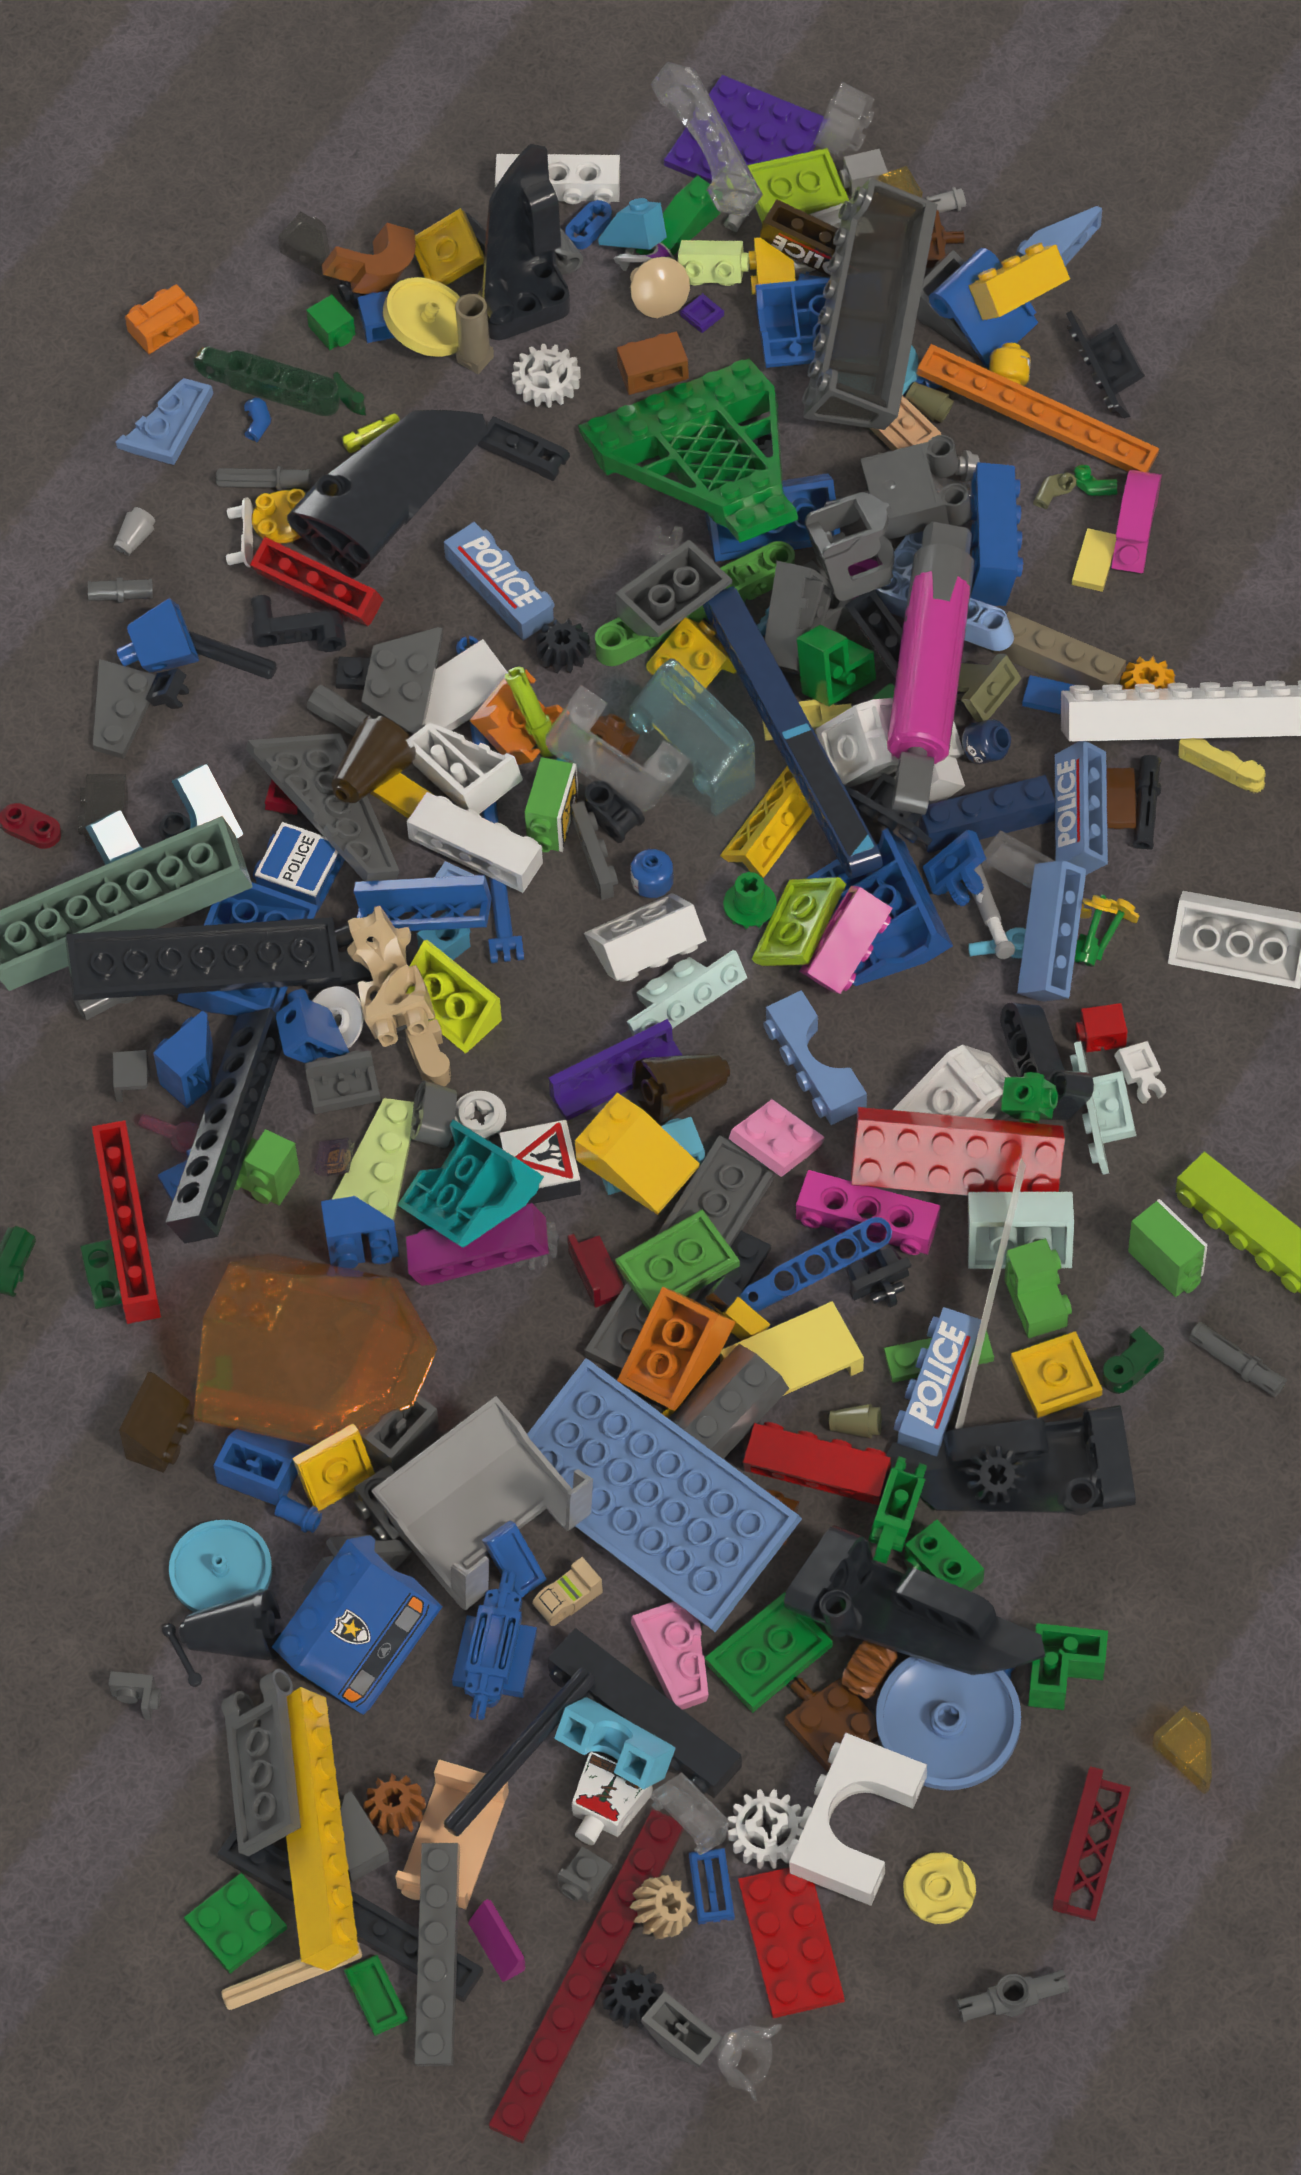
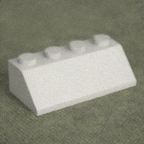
(1237, 939)

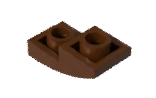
(1121, 798)

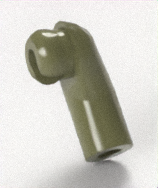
(1052, 487)

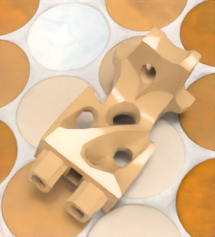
(386, 960)

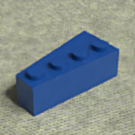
(995, 532)

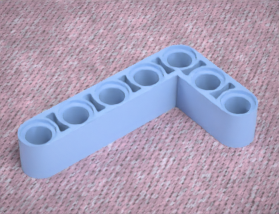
(985, 623)

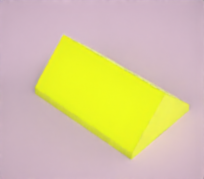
(460, 1001)

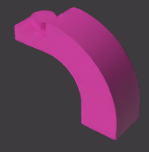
(1136, 520)

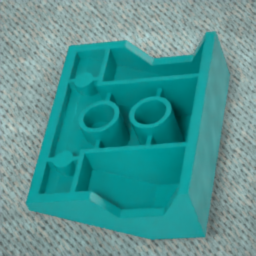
(471, 1189)

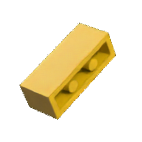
(1018, 280)

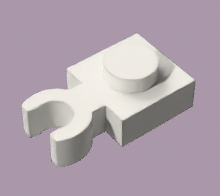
(1141, 1067)

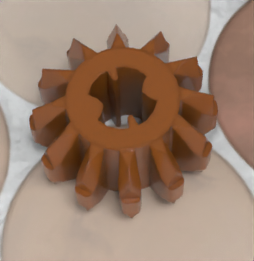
(868, 1669)
(408, 1807)

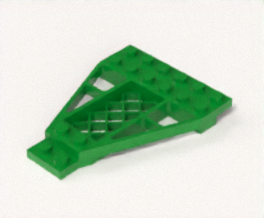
(685, 420)

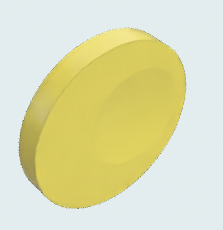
(423, 316)

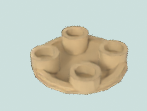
(659, 286)

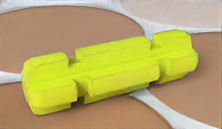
(368, 433)

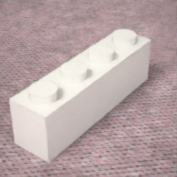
(475, 841)

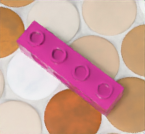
(823, 1190)

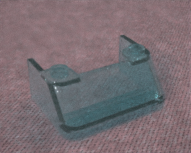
(699, 729)

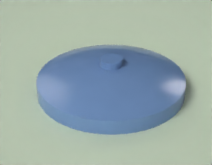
(949, 1721)

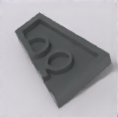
(119, 707)

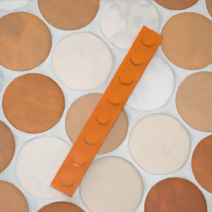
(1036, 410)

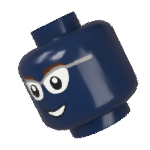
(986, 741)

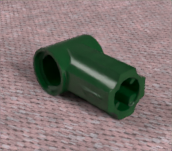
(14, 1253)

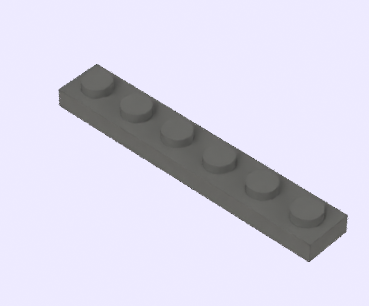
(437, 1954)

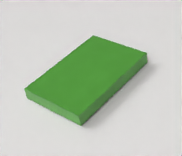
(678, 1259)

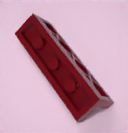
(1077, 1842)

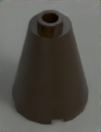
(372, 759)
(677, 1082)

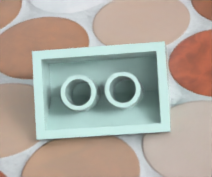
(1035, 1218)

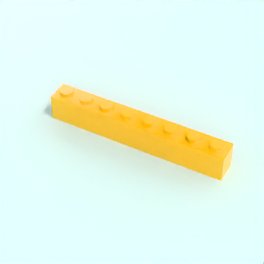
(318, 1848)

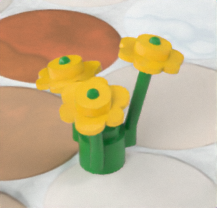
(1087, 945)

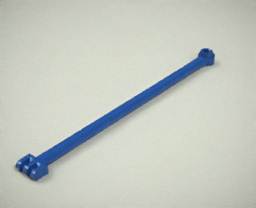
(504, 936)

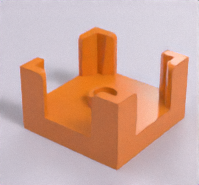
(504, 723)

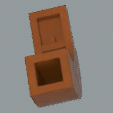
(378, 272)

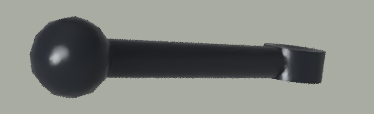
(194, 1679)

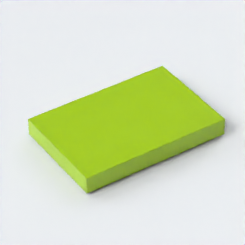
(801, 180)
(798, 921)

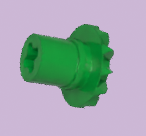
(749, 901)

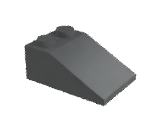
(927, 315)

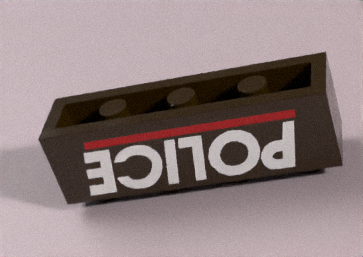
(799, 236)

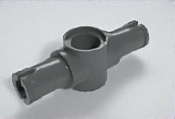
(994, 2001)

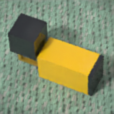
(726, 1301)

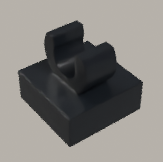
(167, 687)

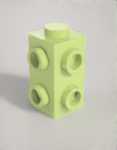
(713, 261)

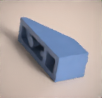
(1067, 234)

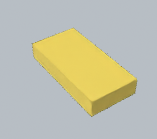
(1094, 560)

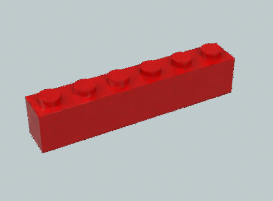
(126, 1222)

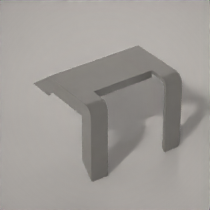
(471, 1487)

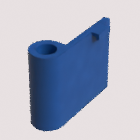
(955, 301)

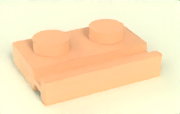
(908, 428)

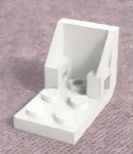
(858, 742)
(960, 1084)

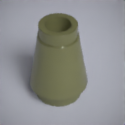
(930, 401)
(857, 1420)

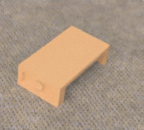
(451, 1787)

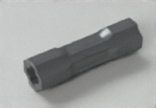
(335, 709)

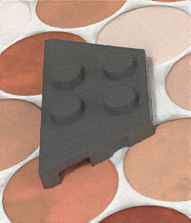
(403, 678)

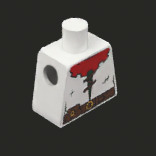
(605, 1800)

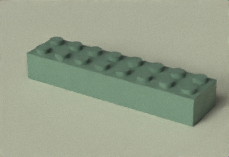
(123, 895)

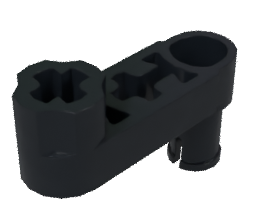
(323, 626)

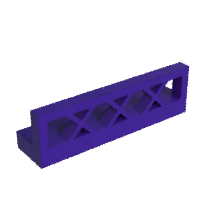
(586, 1086)

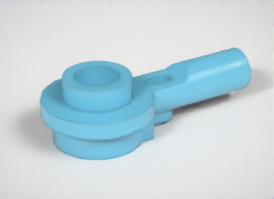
(1014, 935)

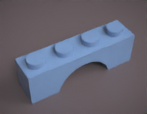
(834, 1090)

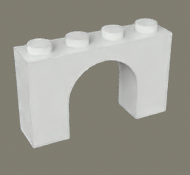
(855, 1769)

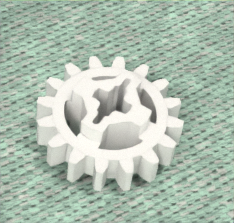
(545, 372)
(753, 1832)

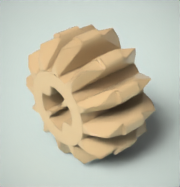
(662, 1907)

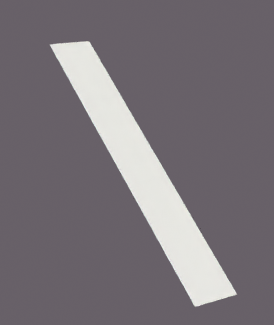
(991, 1293)

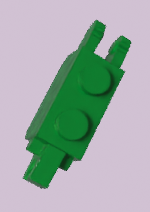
(896, 1509)

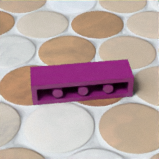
(438, 1259)

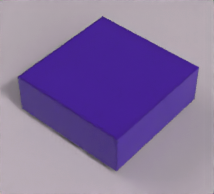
(702, 313)

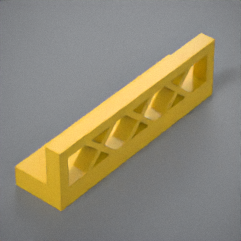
(778, 826)

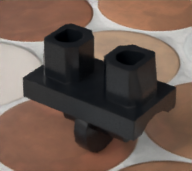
(891, 1271)

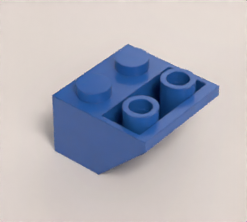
(186, 1060)
(346, 1221)
(258, 1465)

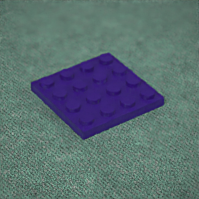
(757, 122)

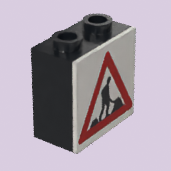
(549, 1152)

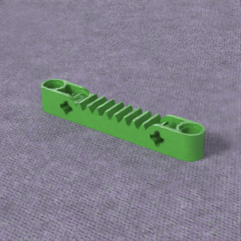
(750, 575)

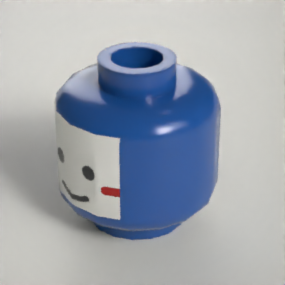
(652, 873)

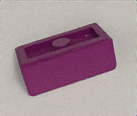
(497, 1941)

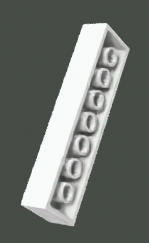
(1181, 711)

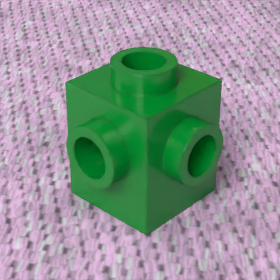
(1029, 1097)

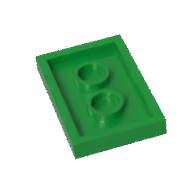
(767, 1653)

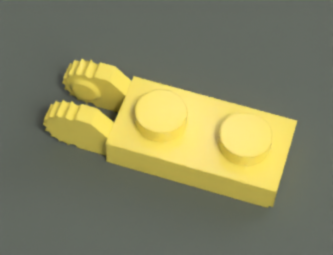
(1223, 764)

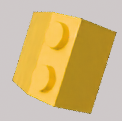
(635, 1154)

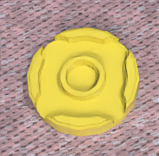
(939, 1901)

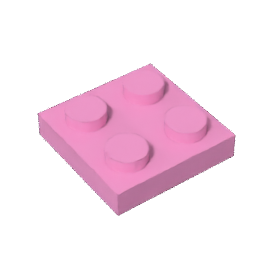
(776, 1138)

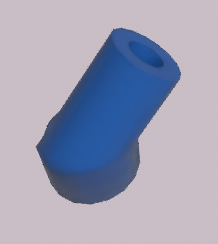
(261, 418)

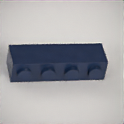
(989, 811)

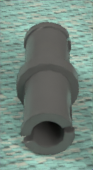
(120, 590)

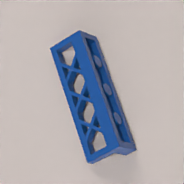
(426, 897)

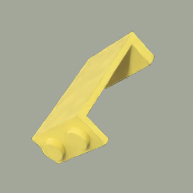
(806, 1347)

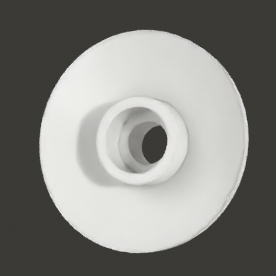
(344, 1005)

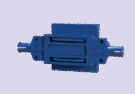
(495, 1649)

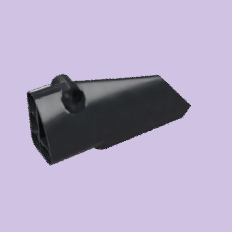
(383, 486)
(905, 1610)

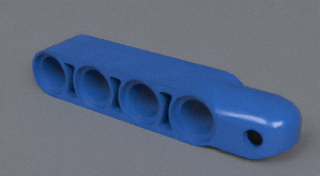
(769, 1294)

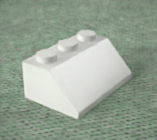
(646, 937)

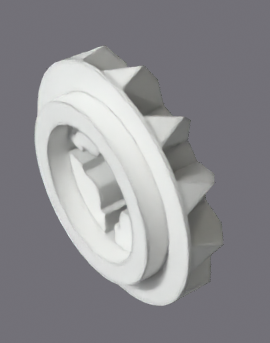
(487, 1104)

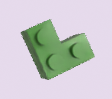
(269, 1168)
(1033, 1283)

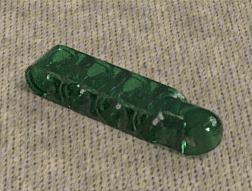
(270, 380)

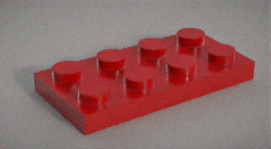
(790, 1942)

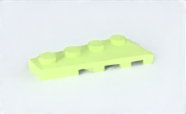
(381, 1158)

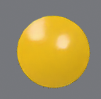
(271, 513)

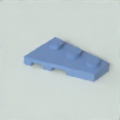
(169, 426)

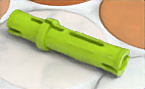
(536, 721)

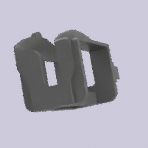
(839, 552)

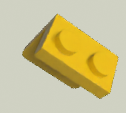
(695, 649)

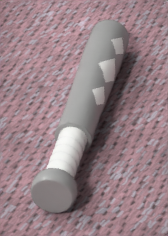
(992, 918)

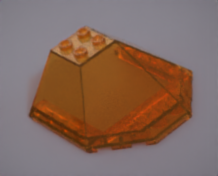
(308, 1349)

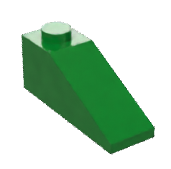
(686, 215)

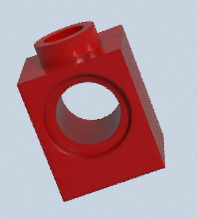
(1102, 1027)

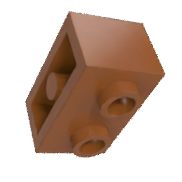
(652, 363)

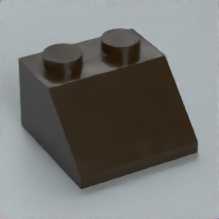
(156, 1424)

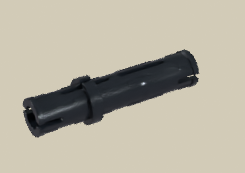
(1147, 790)

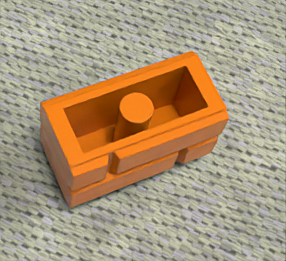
(162, 318)

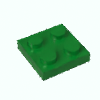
(235, 1923)

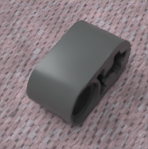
(432, 1114)

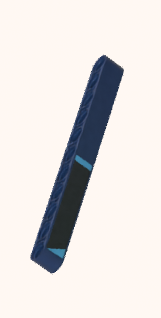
(793, 734)

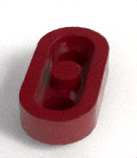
(28, 825)

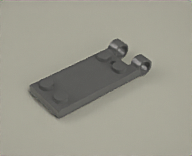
(262, 1764)

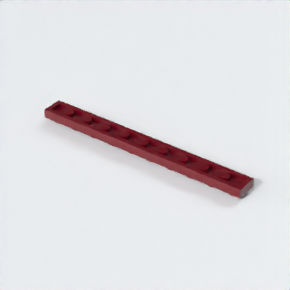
(584, 1980)

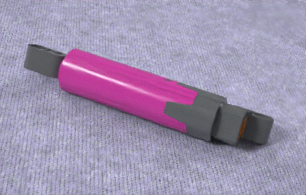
(929, 661)

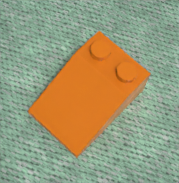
(674, 1348)

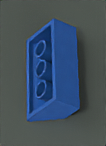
(804, 493)

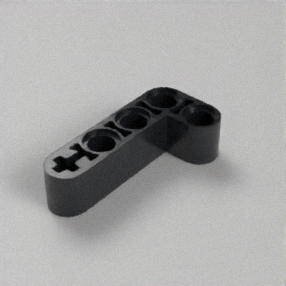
(1036, 1052)

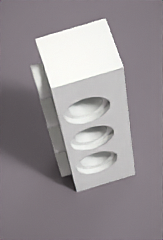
(576, 176)

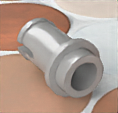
(949, 200)

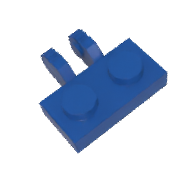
(953, 865)

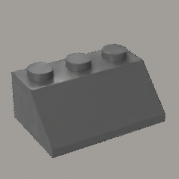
(670, 591)
(730, 1401)

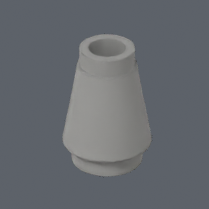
(134, 530)

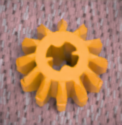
(1147, 673)

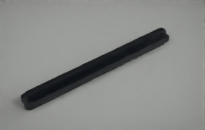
(518, 1753)

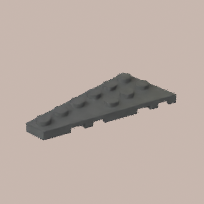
(305, 772)

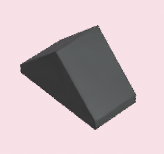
(680, 2031)

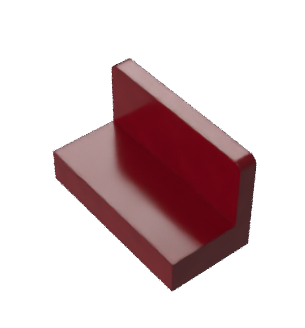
(595, 1269)

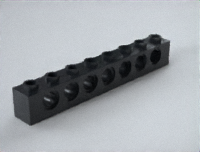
(226, 1127)

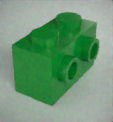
(943, 1557)

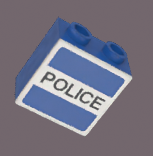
(299, 864)

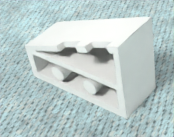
(463, 770)

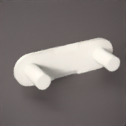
(246, 553)

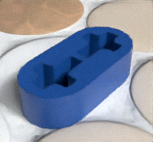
(593, 228)

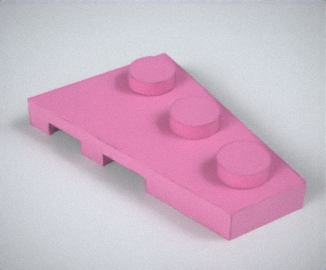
(675, 1652)

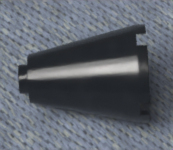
(235, 1627)

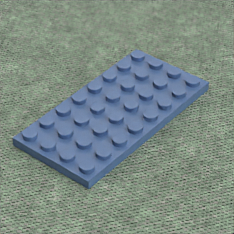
(662, 1496)

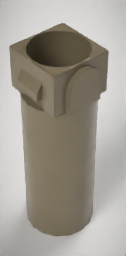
(473, 333)

